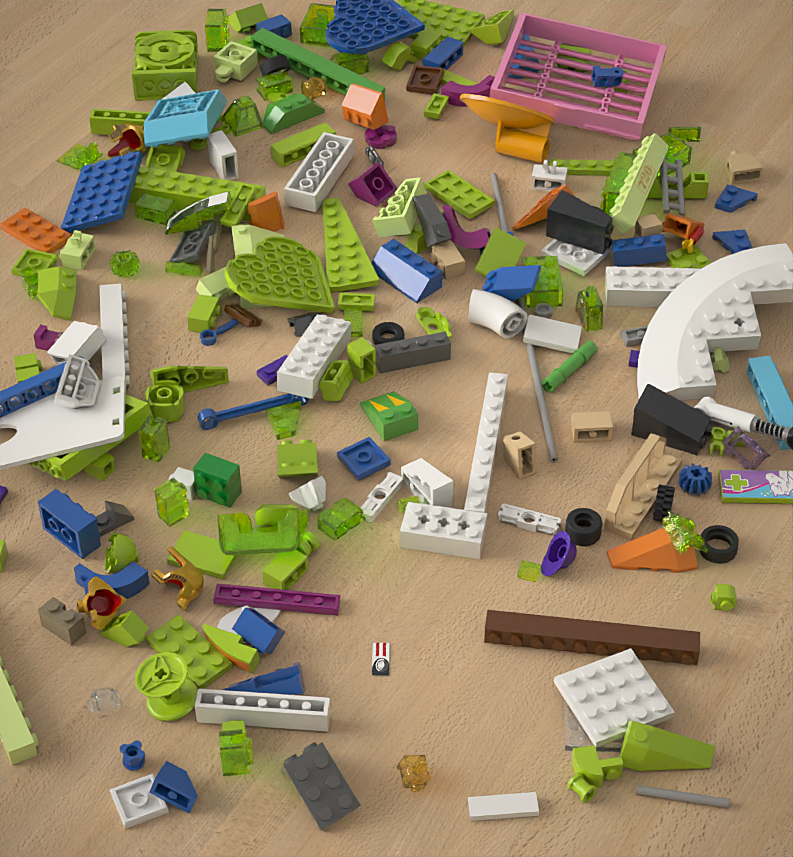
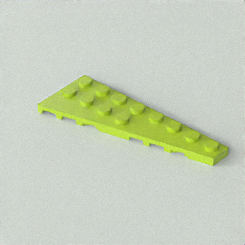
(346, 258)

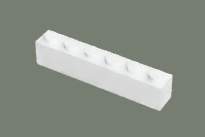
(263, 709)

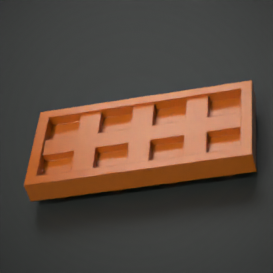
(35, 231)

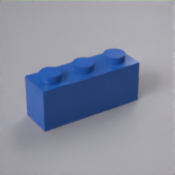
(444, 54)
(639, 250)

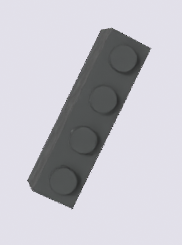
(413, 352)

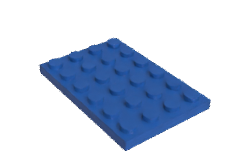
(102, 192)

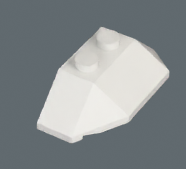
(77, 384)

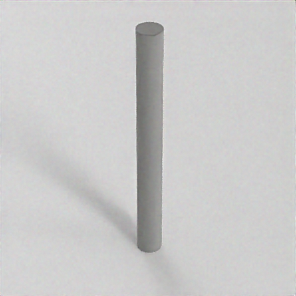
(682, 796)

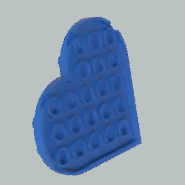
(369, 25)

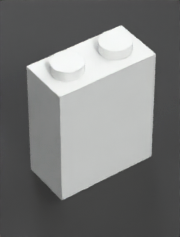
(222, 156)
(78, 340)

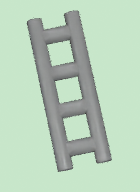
(679, 193)

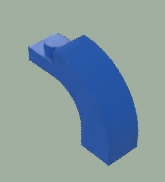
(126, 582)

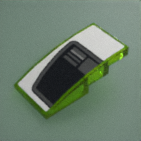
(202, 210)

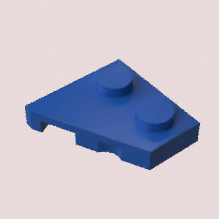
(733, 240)

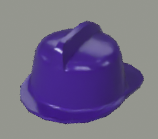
(559, 554)

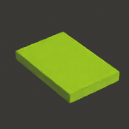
(500, 251)
(203, 554)

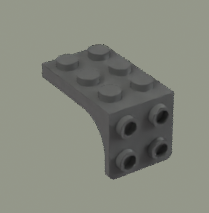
(320, 784)

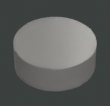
(543, 310)

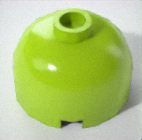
(120, 553)

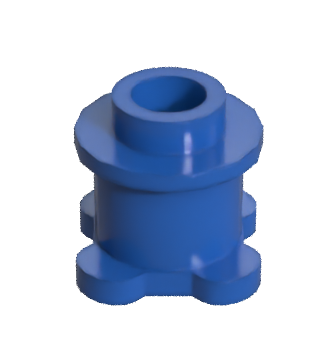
(133, 755)

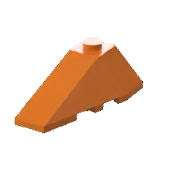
(539, 212)
(653, 552)

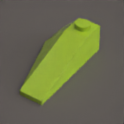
(494, 29)
(191, 377)
(657, 749)

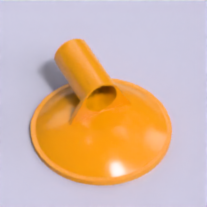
(520, 129)

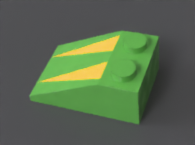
(391, 415)

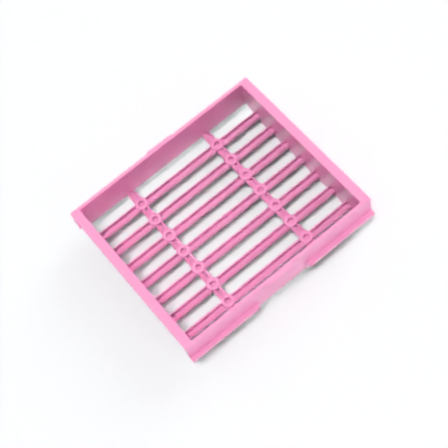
(568, 112)

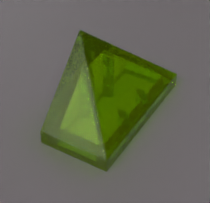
(686, 134)

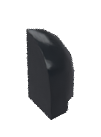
(301, 322)

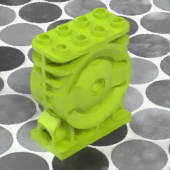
(164, 63)

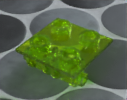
(80, 156)
(682, 532)

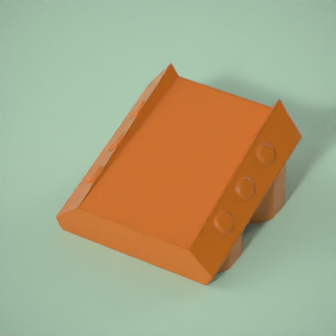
(266, 213)

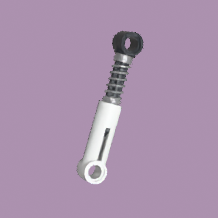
(746, 421)

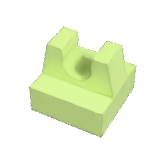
(720, 360)

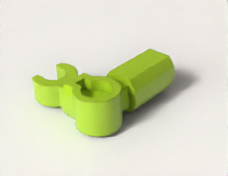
(717, 436)

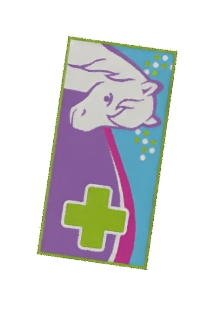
(756, 486)

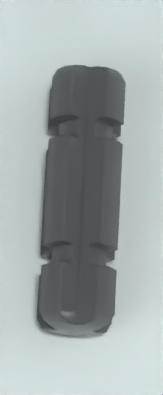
(373, 155)

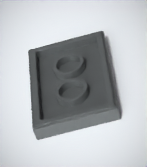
(193, 244)

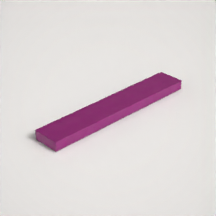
(277, 599)

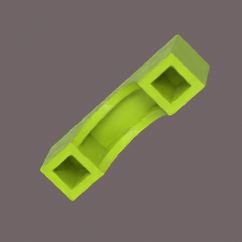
(694, 185)

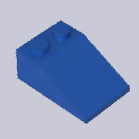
(512, 281)

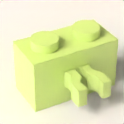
(77, 250)

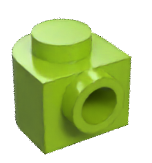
(723, 597)

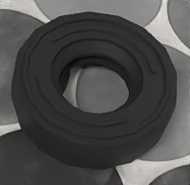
(387, 327)

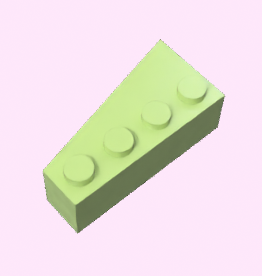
(400, 213)

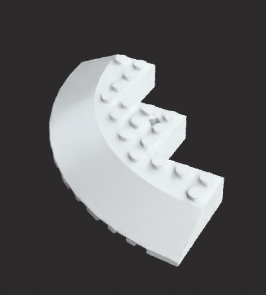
(712, 312)

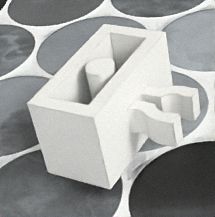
(548, 177)

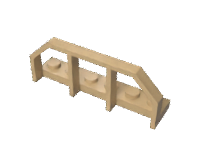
(644, 500)

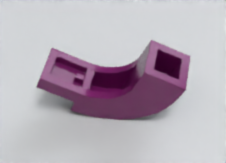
(455, 90)
(471, 240)

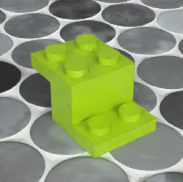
(297, 459)

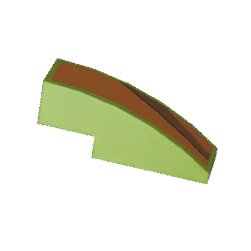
(233, 648)

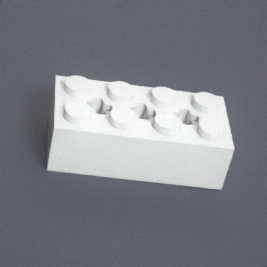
(443, 530)

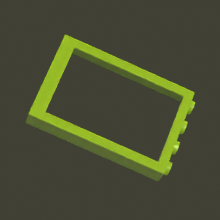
(74, 462)

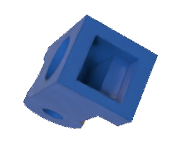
(606, 77)

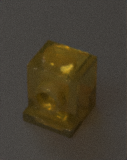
(313, 87)
(414, 772)

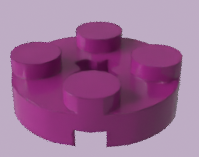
(381, 136)

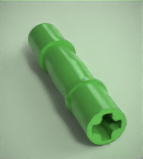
(561, 374)

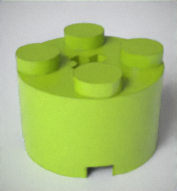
(166, 400)

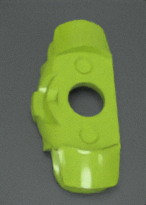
(427, 317)

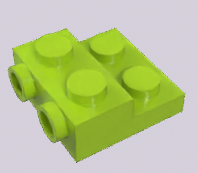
(166, 157)

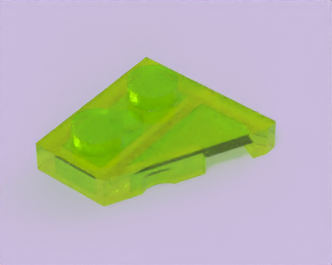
(284, 419)

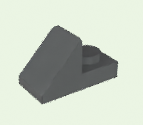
(113, 518)

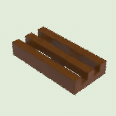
(242, 315)

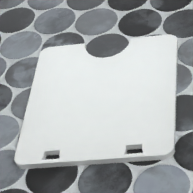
(55, 430)

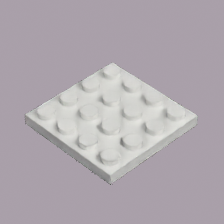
(611, 694)

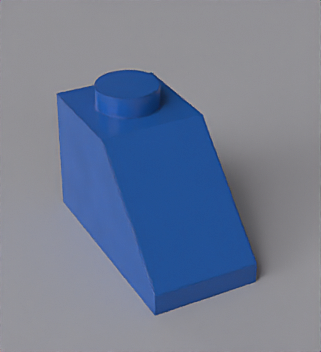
(174, 787)

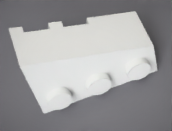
(428, 483)

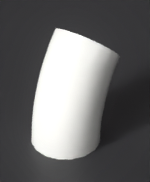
(496, 313)

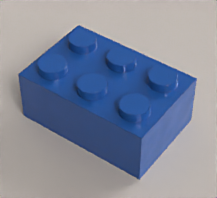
(69, 523)

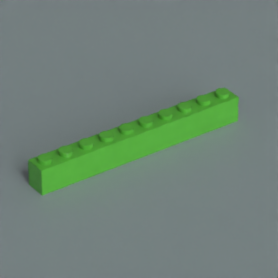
(309, 63)

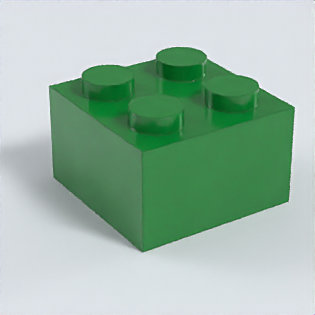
(217, 480)

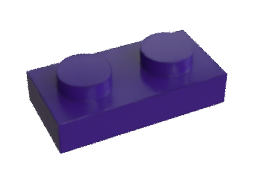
(268, 373)

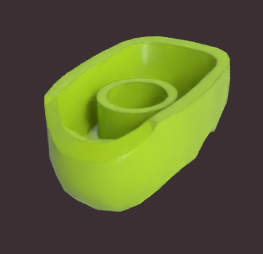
(272, 513)

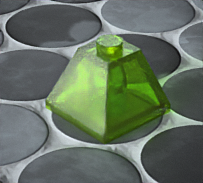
(242, 116)

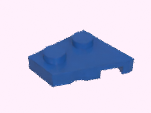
(734, 198)

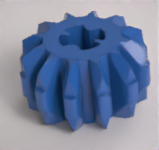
(695, 479)

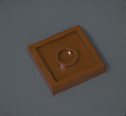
(425, 79)

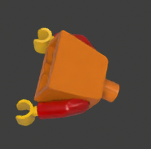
(685, 228)

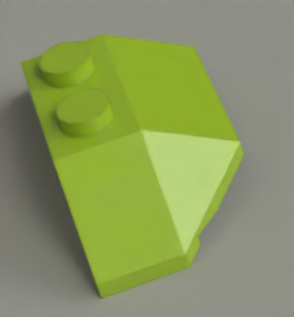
(57, 290)

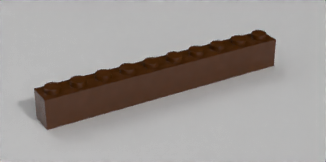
(592, 637)

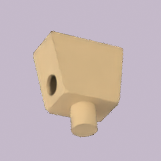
(743, 168)
(520, 454)

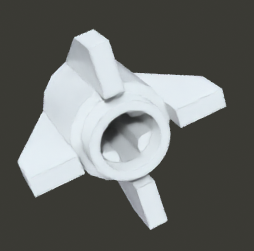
(311, 494)

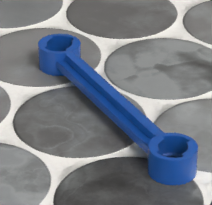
(216, 417)

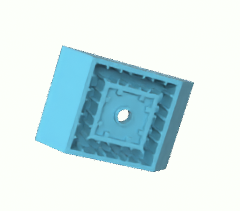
(183, 118)

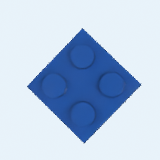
(363, 458)

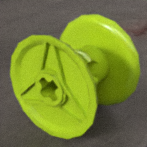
(166, 686)

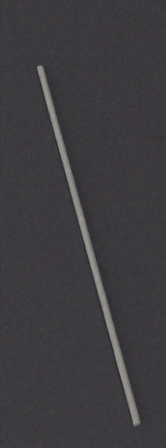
(530, 347)

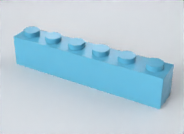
(771, 393)

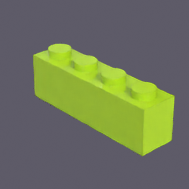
(103, 119)
(298, 146)

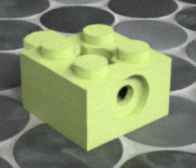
(234, 62)

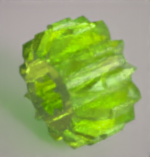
(124, 263)

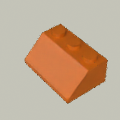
(364, 107)

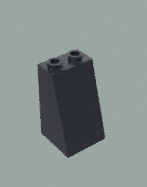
(579, 223)
(672, 419)

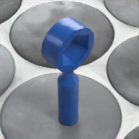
(211, 333)

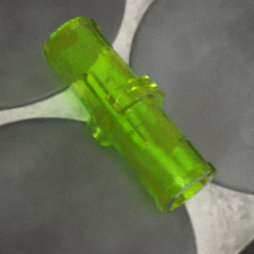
(183, 268)

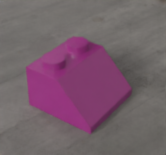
(373, 185)

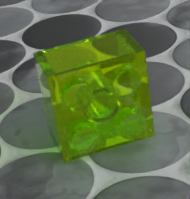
(216, 29)

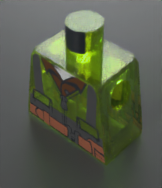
(587, 302)

